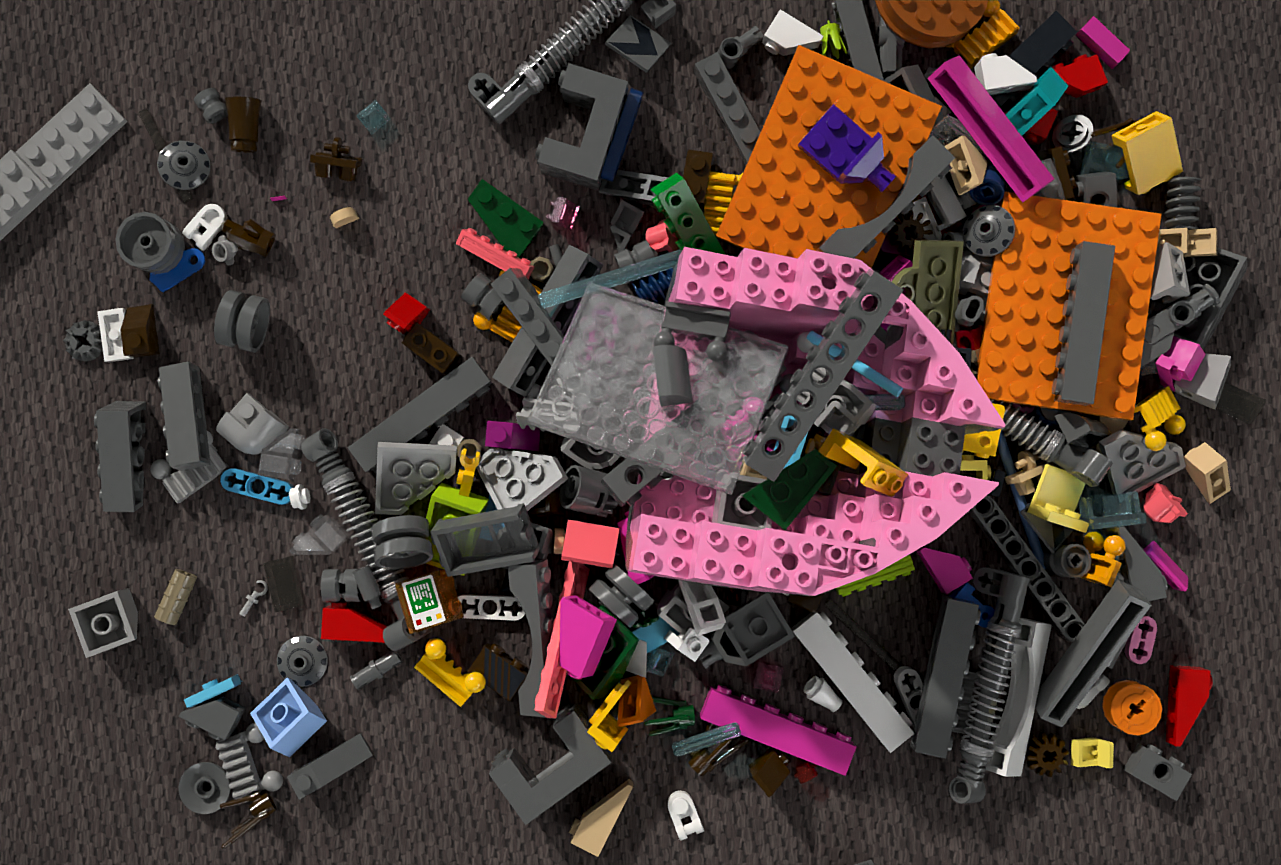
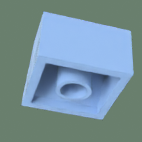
(287, 718)

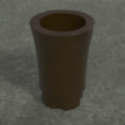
(243, 123)

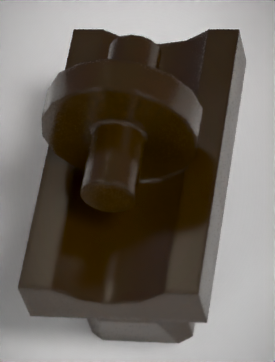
(324, 161)

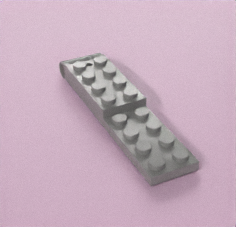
(54, 154)

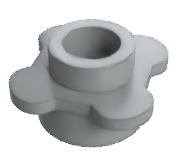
(224, 250)

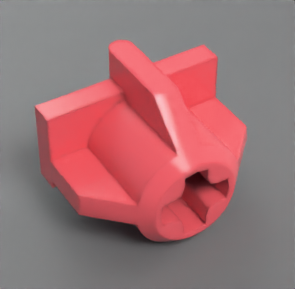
(660, 238)
(1162, 505)

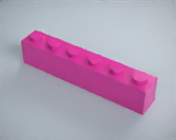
(990, 128)
(778, 730)

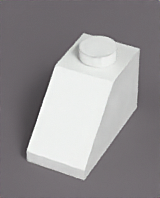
(787, 33)
(1003, 75)

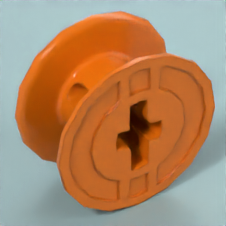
(1146, 711)

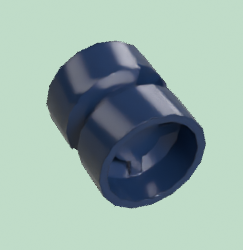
(991, 189)

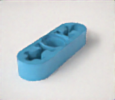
(238, 488)

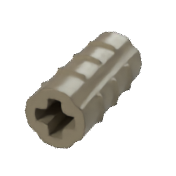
(175, 597)

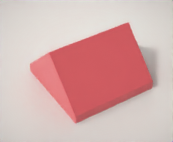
(590, 544)

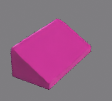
(1102, 42)
(1174, 575)

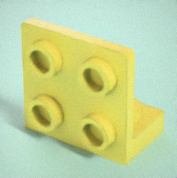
(1058, 498)

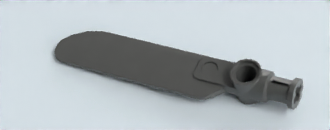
(1161, 330)

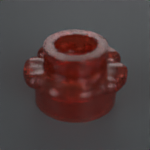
(805, 772)

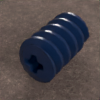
(654, 288)

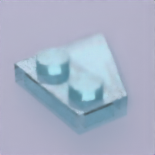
(1103, 158)

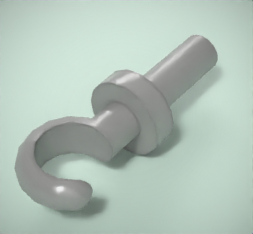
(253, 599)

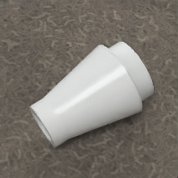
(821, 693)

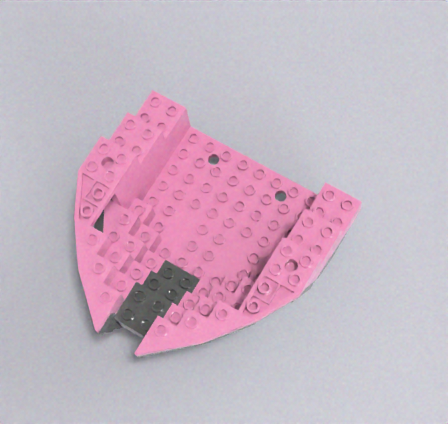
(855, 527)

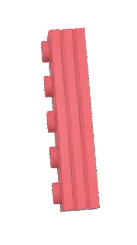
(492, 252)

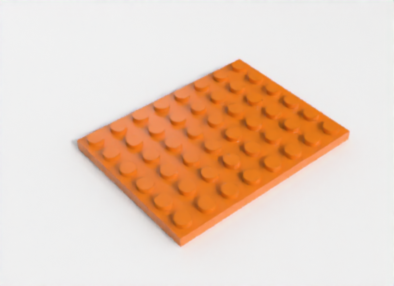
(786, 196)
(1030, 294)

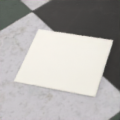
(638, 661)

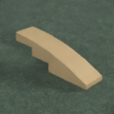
(1192, 242)

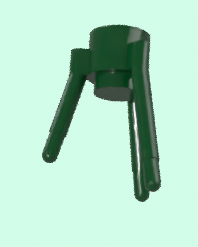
(682, 716)

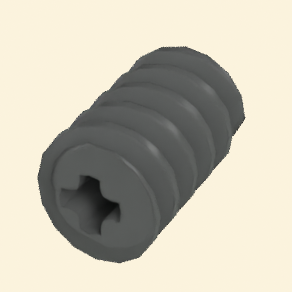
(1181, 202)

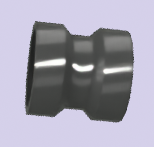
(210, 103)

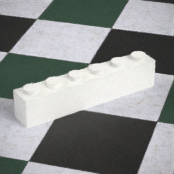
(853, 682)

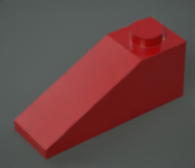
(350, 624)
(1186, 697)

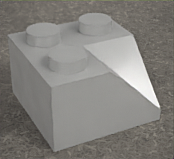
(738, 511)
(106, 622)

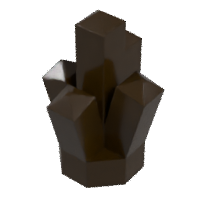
(249, 236)

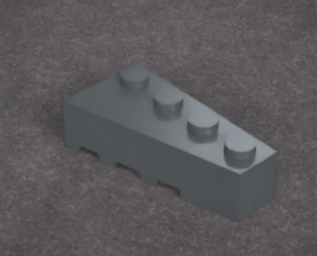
(120, 455)

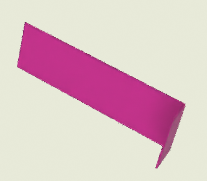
(1163, 367)

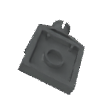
(748, 633)

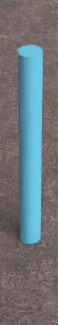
(860, 367)

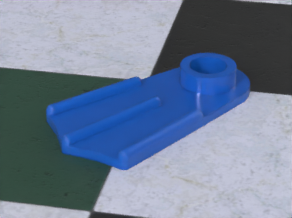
(180, 272)

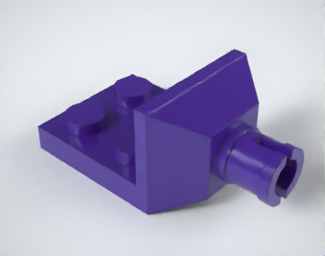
(846, 150)

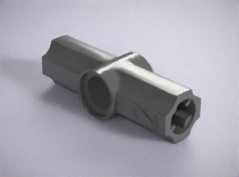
(890, 49)

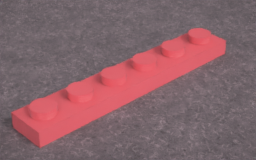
(553, 675)

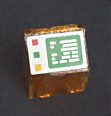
(429, 601)

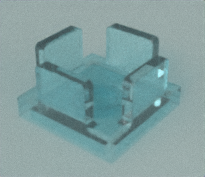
(1111, 510)

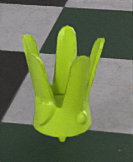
(831, 33)

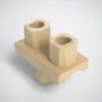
(1023, 478)

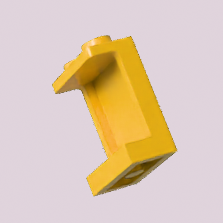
(1149, 152)
(881, 473)

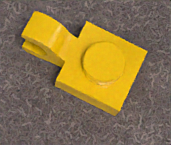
(466, 475)

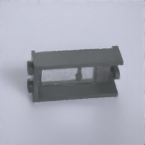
(485, 540)

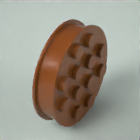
(931, 21)

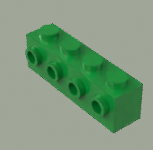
(684, 215)

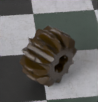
(901, 234)
(1056, 754)

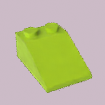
(448, 504)

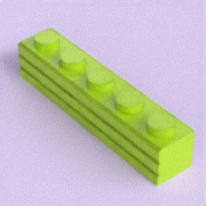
(903, 566)

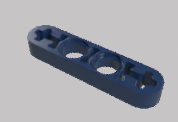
(622, 135)

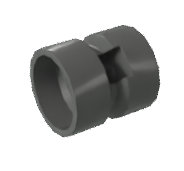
(640, 252)
(482, 294)
(1067, 561)
(333, 586)

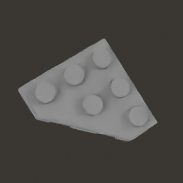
(1136, 465)
(410, 473)
(519, 477)

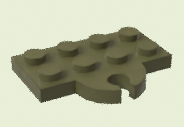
(934, 281)

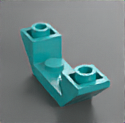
(1038, 101)

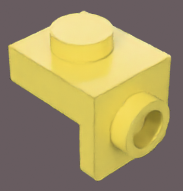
(982, 470)
(1092, 752)

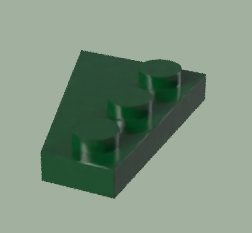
(792, 488)

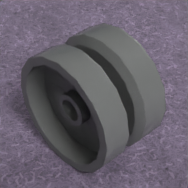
(150, 243)
(242, 321)
(402, 542)
(621, 595)

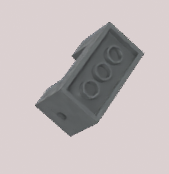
(606, 99)
(535, 794)

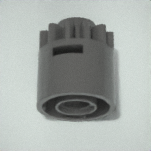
(586, 493)

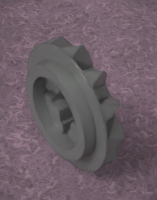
(1066, 127)
(85, 352)

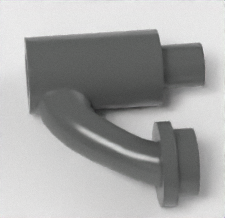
(368, 586)

